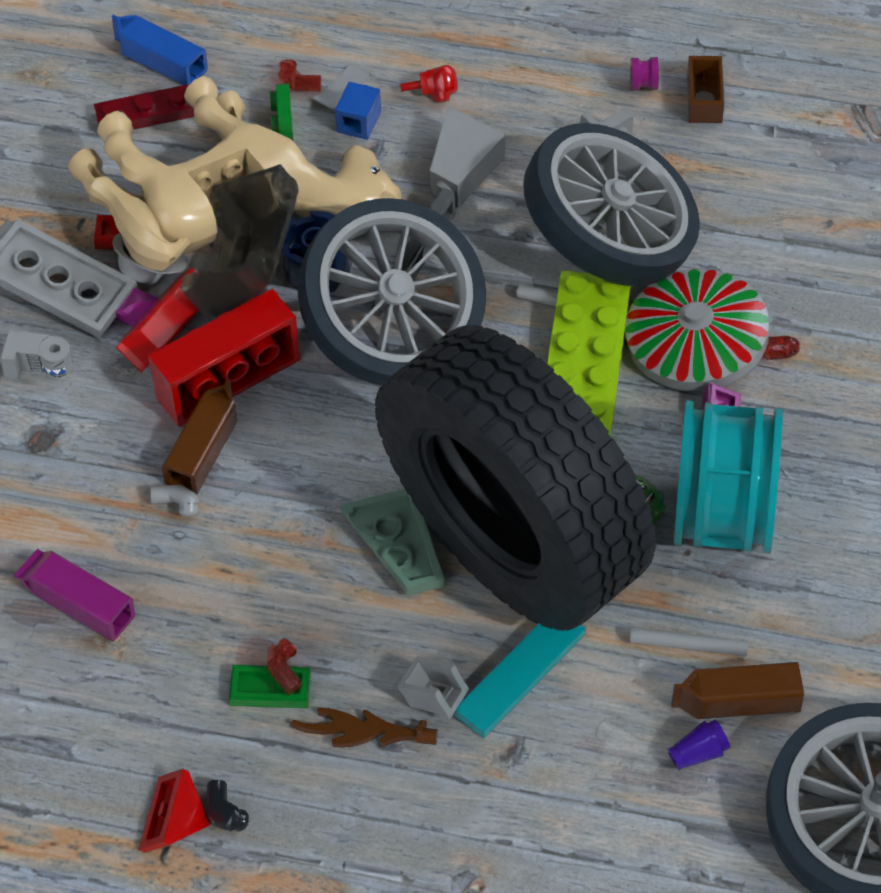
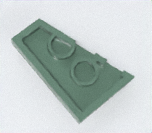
(398, 539)

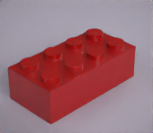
(236, 346)

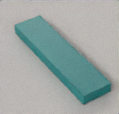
(516, 677)

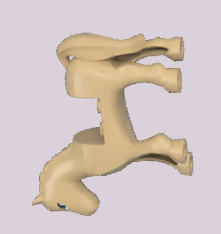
(175, 203)

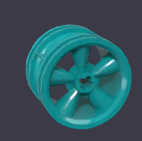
(728, 476)

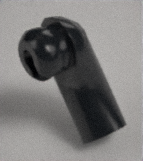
(222, 811)

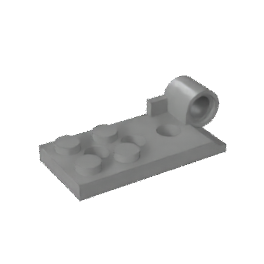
(61, 299)

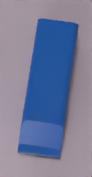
(159, 49)

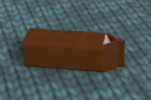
(201, 439)
(741, 691)

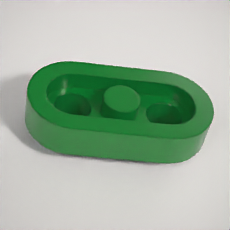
(281, 102)

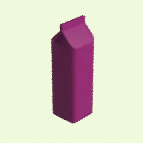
(77, 593)

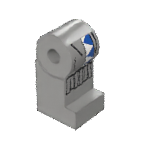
(36, 354)

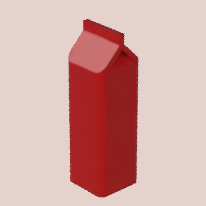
(158, 325)

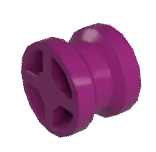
(644, 73)

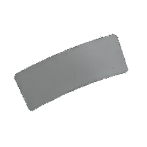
(331, 95)

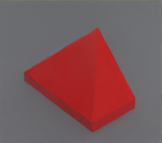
(173, 812)

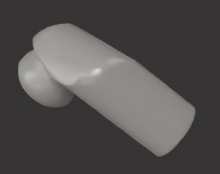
(172, 494)

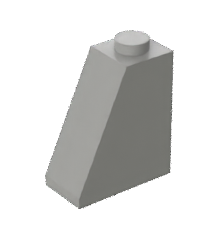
(464, 155)

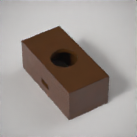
(705, 74)

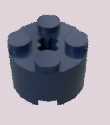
(296, 244)

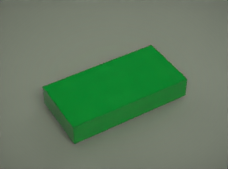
(257, 688)

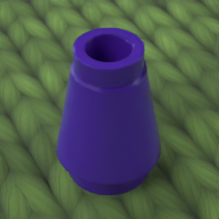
(700, 745)

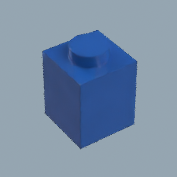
(358, 110)

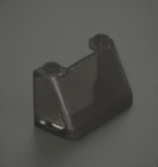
(255, 225)

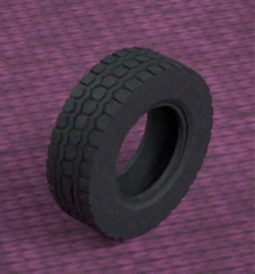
(516, 476)

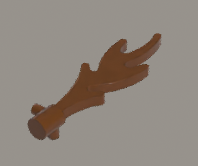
(359, 732)

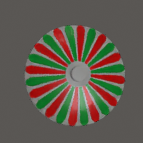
(697, 329)

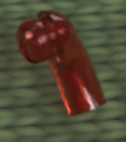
(296, 80)
(781, 347)
(279, 665)

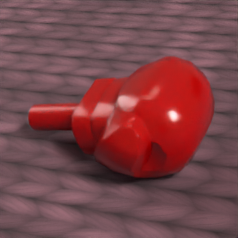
(437, 82)

